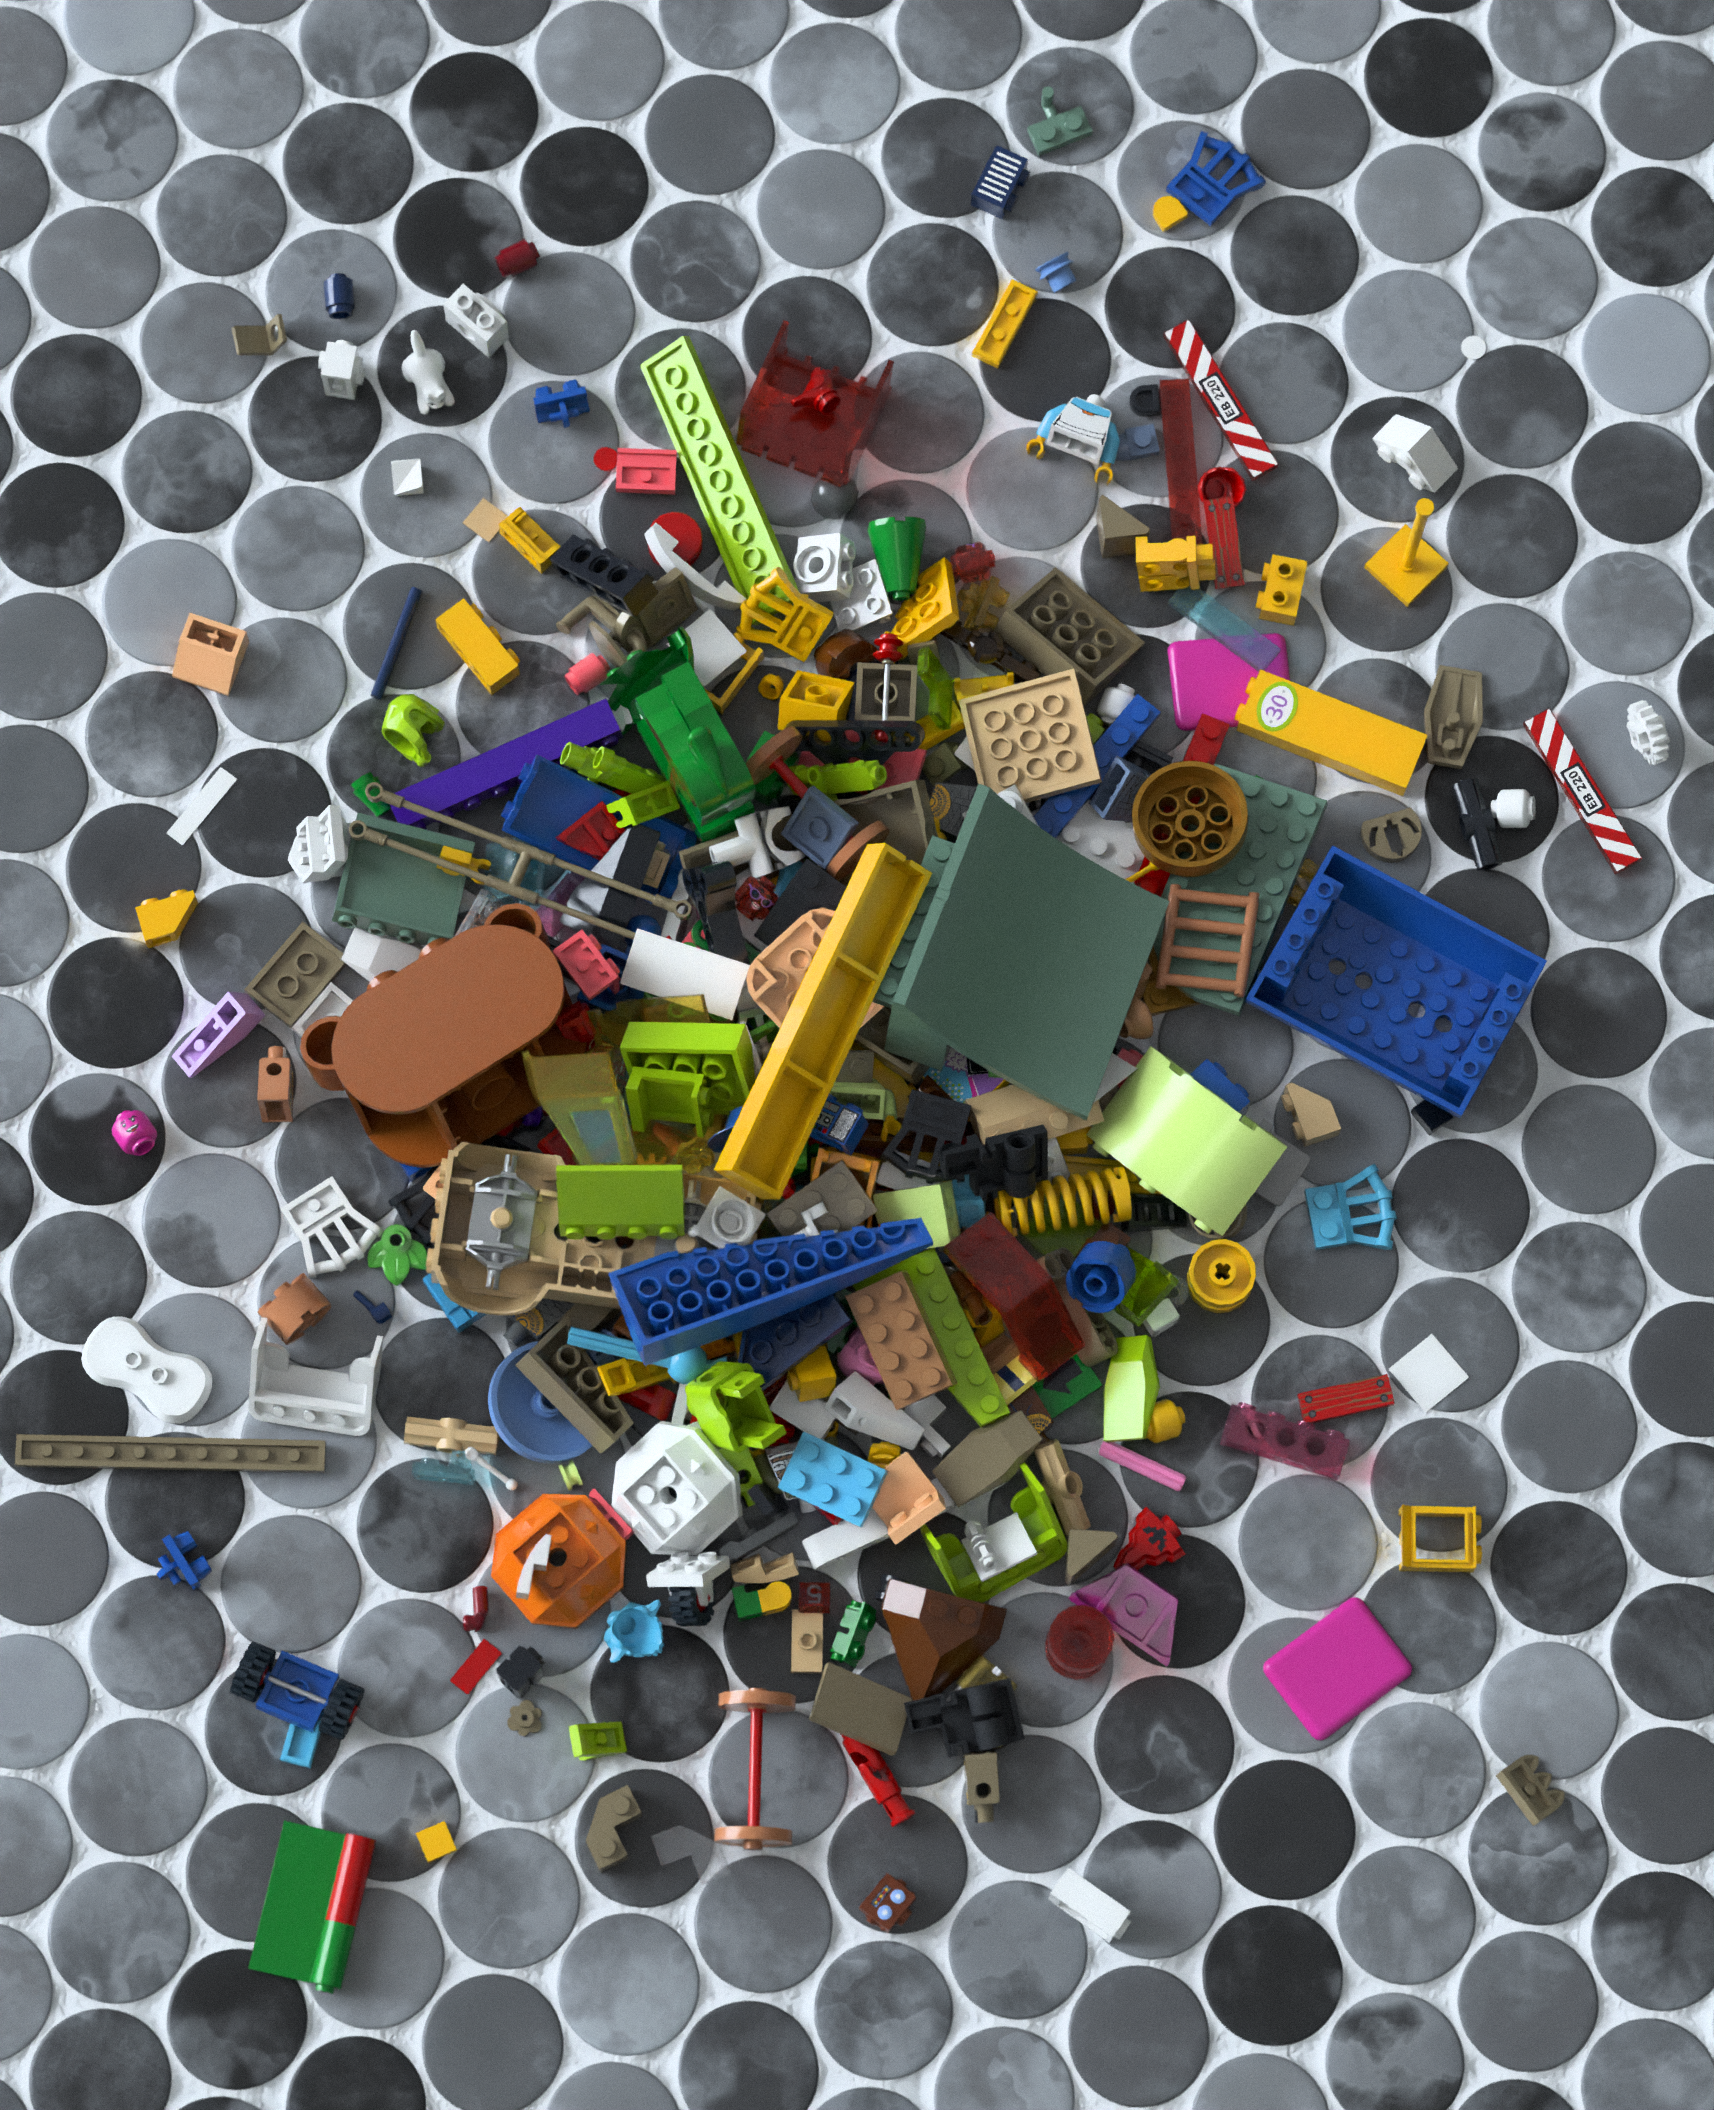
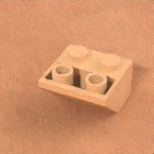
(209, 654)

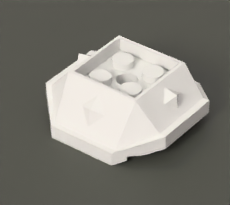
(697, 1472)

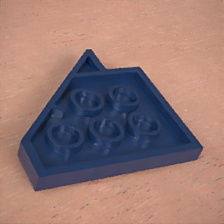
(790, 1338)

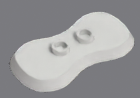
(127, 1358)

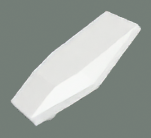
(375, 954)

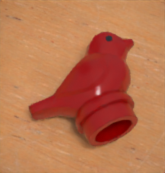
(819, 393)

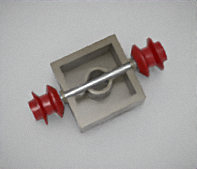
(887, 688)

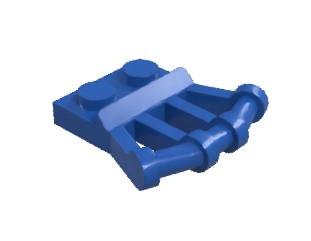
(1205, 194)

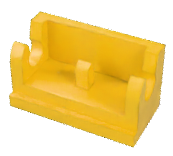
(528, 539)
(974, 686)

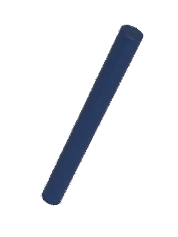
(396, 643)

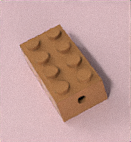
(901, 1340)

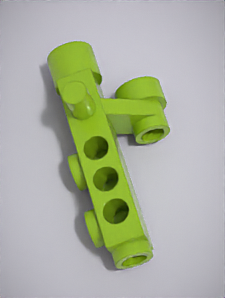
(608, 768)
(841, 777)

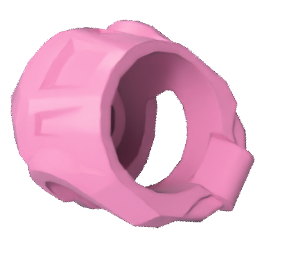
(857, 1357)

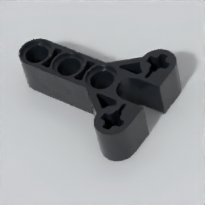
(714, 897)

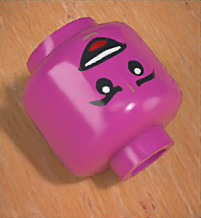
(134, 1132)

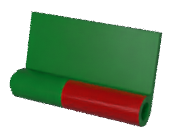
(312, 1905)

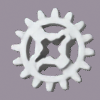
(1648, 732)

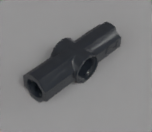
(1477, 824)

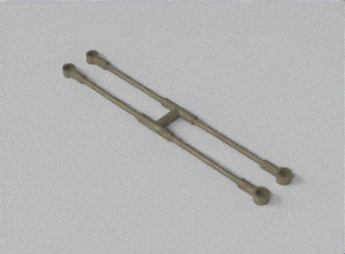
(526, 853)

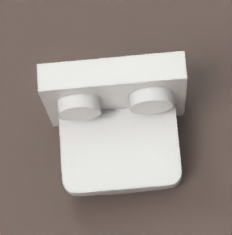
(321, 846)

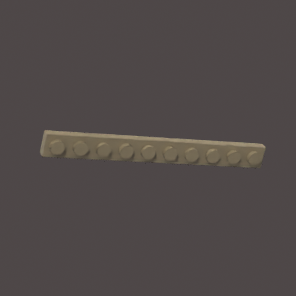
(170, 1453)

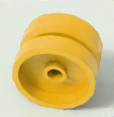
(1225, 1258)

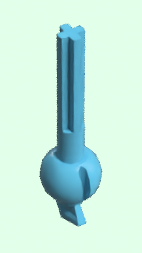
(681, 1367)

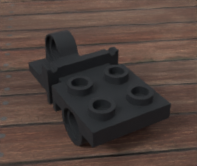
(1005, 1162)
(974, 1718)

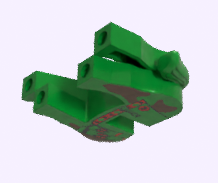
(695, 754)

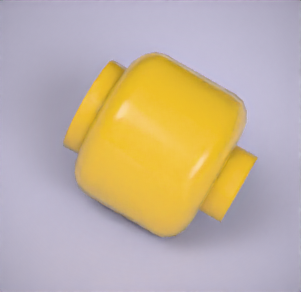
(1165, 1421)

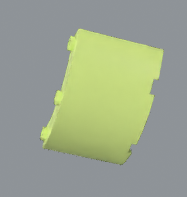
(1186, 1142)

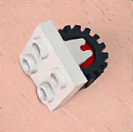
(690, 1585)

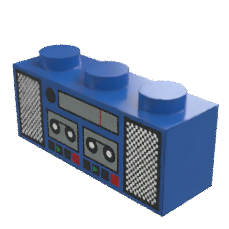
(840, 1125)

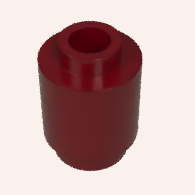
(517, 258)

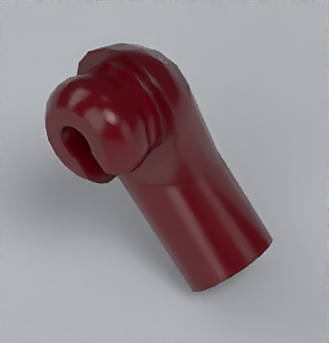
(480, 1610)

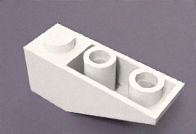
(871, 1412)

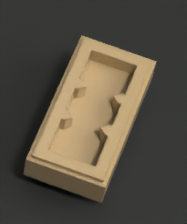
(807, 1642)

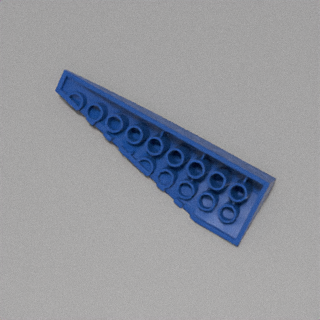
(710, 1294)

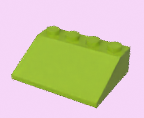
(710, 1049)
(620, 1201)

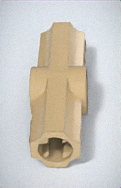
(450, 1435)
(1062, 1486)

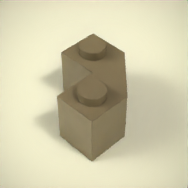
(611, 1814)

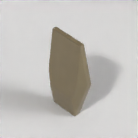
(1453, 716)
(987, 1457)

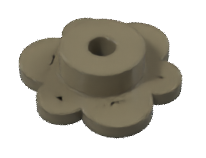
(531, 1725)

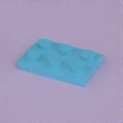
(832, 1479)

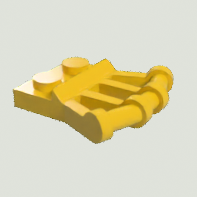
(803, 620)

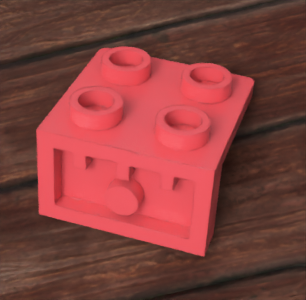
(587, 966)

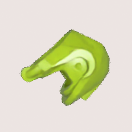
(403, 726)

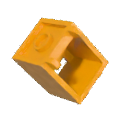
(863, 1167)

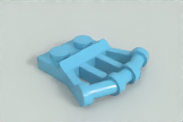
(1331, 1215)

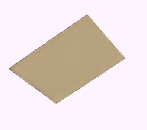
(485, 520)

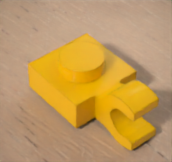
(463, 859)

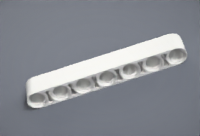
(847, 1538)

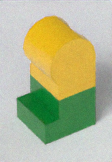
(762, 1602)

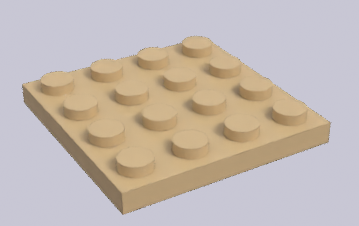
(1032, 737)

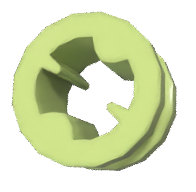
(570, 1475)

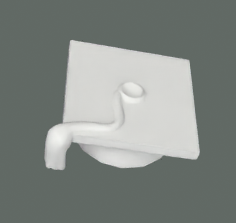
(727, 1220)

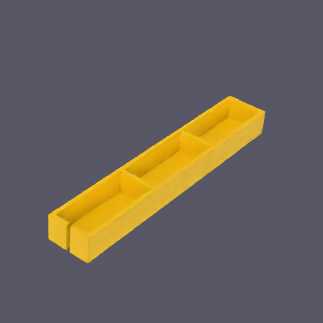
(823, 1021)

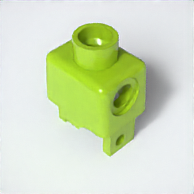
(732, 1407)

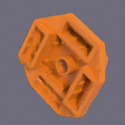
(587, 1579)

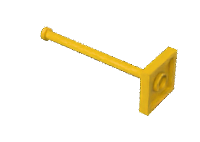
(1406, 561)

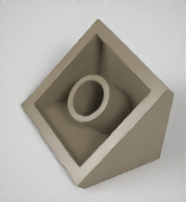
(1117, 529)
(1084, 1550)

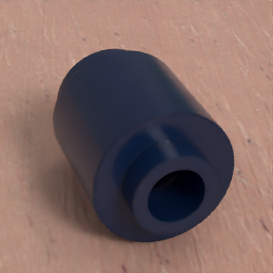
(339, 296)

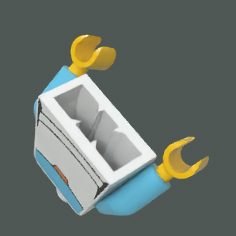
(1080, 430)

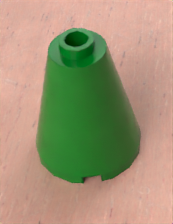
(898, 553)

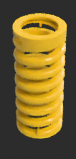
(1117, 1181)

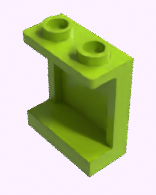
(668, 1097)

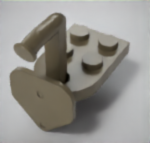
(656, 620)

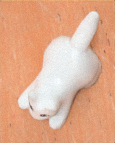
(425, 370)

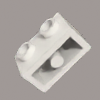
(341, 369)

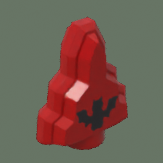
(1151, 1542)

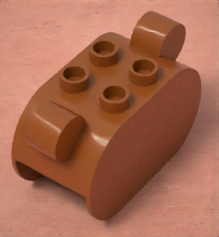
(441, 1042)

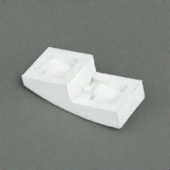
(536, 1561)

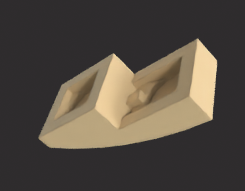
(756, 1571)

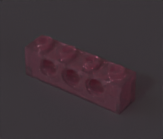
(1296, 1455)

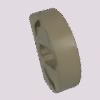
(1381, 848)

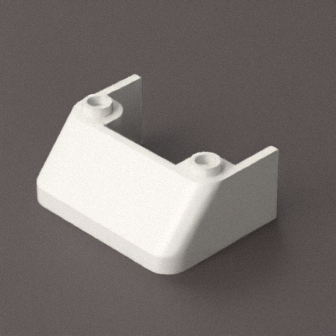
(311, 1395)

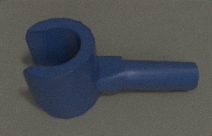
(379, 1313)

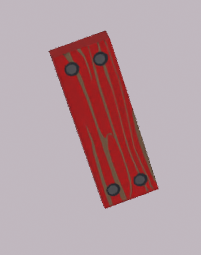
(1224, 536)
(1346, 1399)

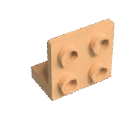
(906, 1498)

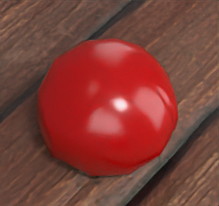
(1222, 483)

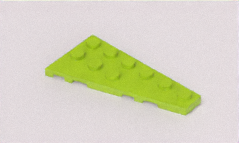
(976, 1384)

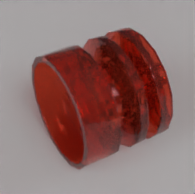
(1094, 1635)

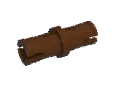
(970, 1299)

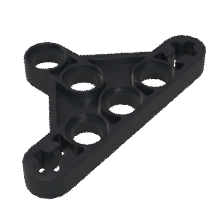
(868, 748)

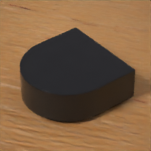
(1145, 401)

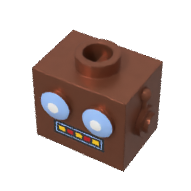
(888, 1903)

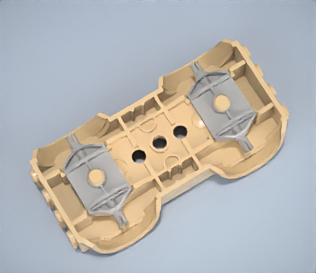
(499, 1239)

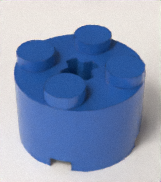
(1101, 1276)

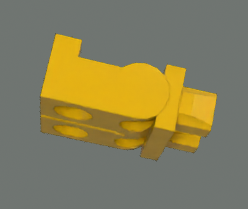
(1173, 564)

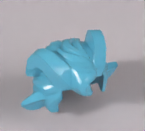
(634, 1631)

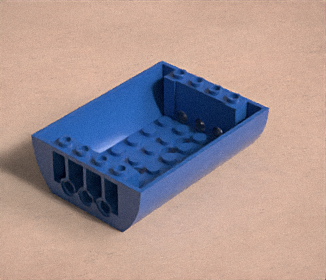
(1412, 955)

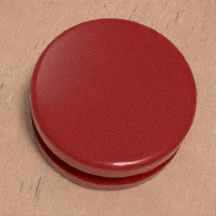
(685, 531)

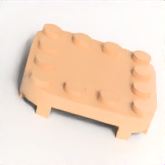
(781, 966)

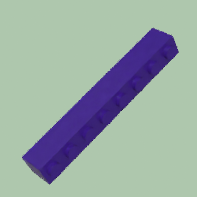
(499, 768)

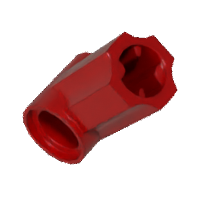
(652, 1400)

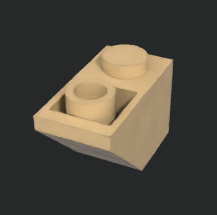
(1312, 1115)

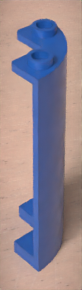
(556, 798)

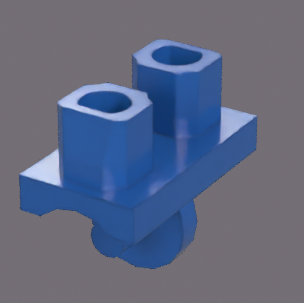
(562, 404)
(178, 1547)

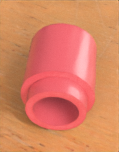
(587, 674)

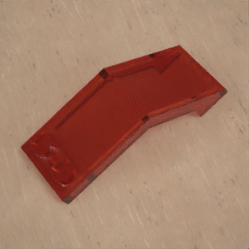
(1019, 1292)

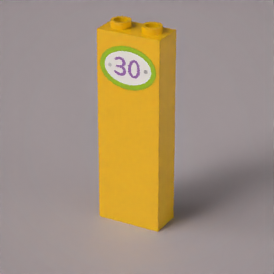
(1330, 732)

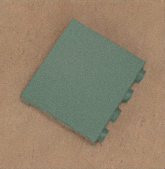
(398, 891)

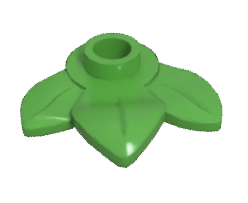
(397, 1258)

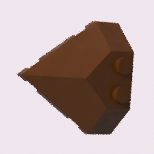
(937, 1634)

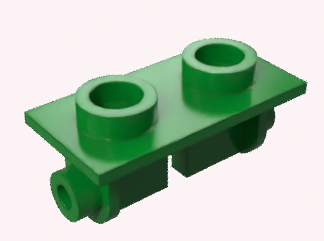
(859, 1620)

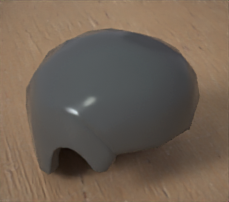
(834, 501)

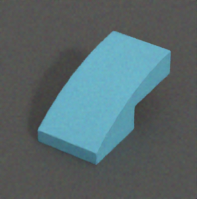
(968, 1207)

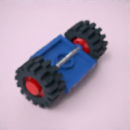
(297, 1691)

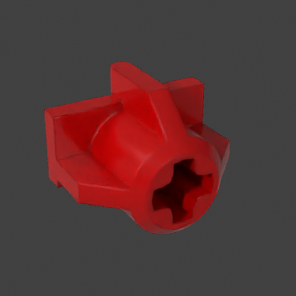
(575, 1023)

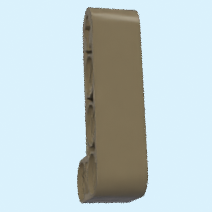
(1092, 1326)

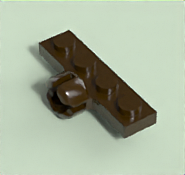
(988, 648)

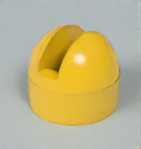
(765, 686)

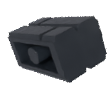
(521, 1670)

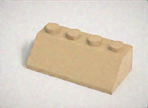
(1015, 1109)

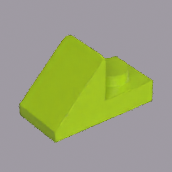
(597, 1740)

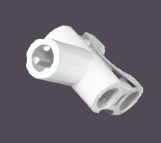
(756, 844)

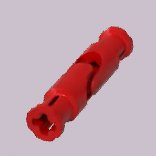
(885, 1791)

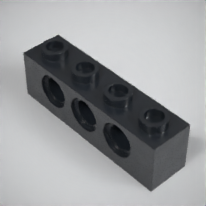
(604, 575)

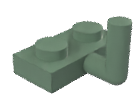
(1057, 129)

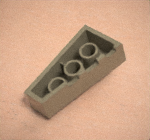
(575, 1387)

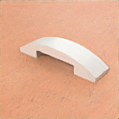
(662, 544)

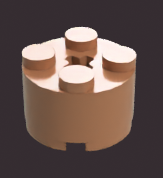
(295, 1308)

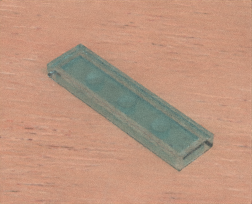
(1225, 627)

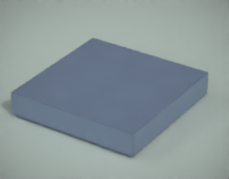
(819, 827)

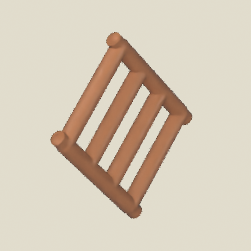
(1174, 922)

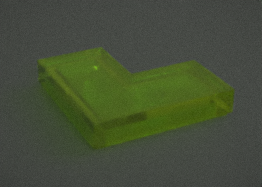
(939, 685)

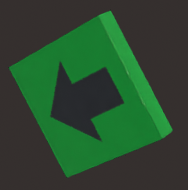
(1066, 1386)

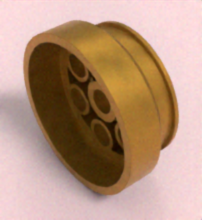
(1175, 787)

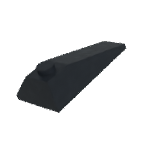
(624, 862)

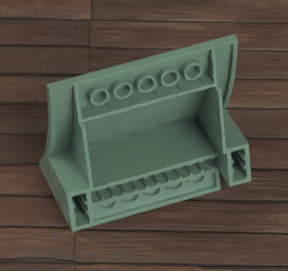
(1019, 958)

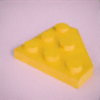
(930, 608)

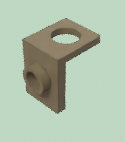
(259, 339)

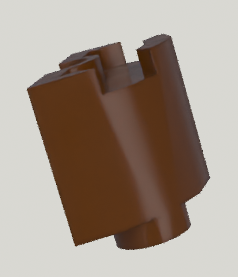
(841, 652)

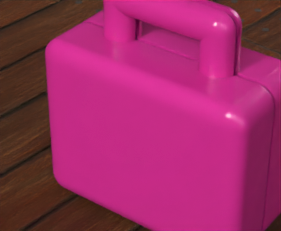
(1214, 679)
(1337, 1668)

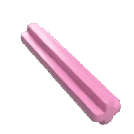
(1142, 1465)

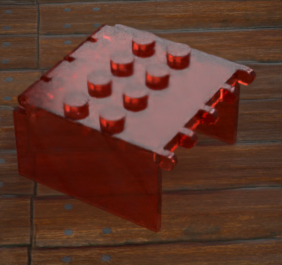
(801, 433)

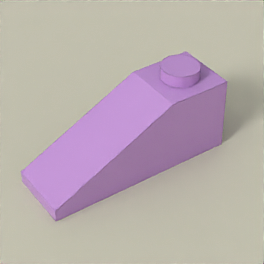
(219, 1032)

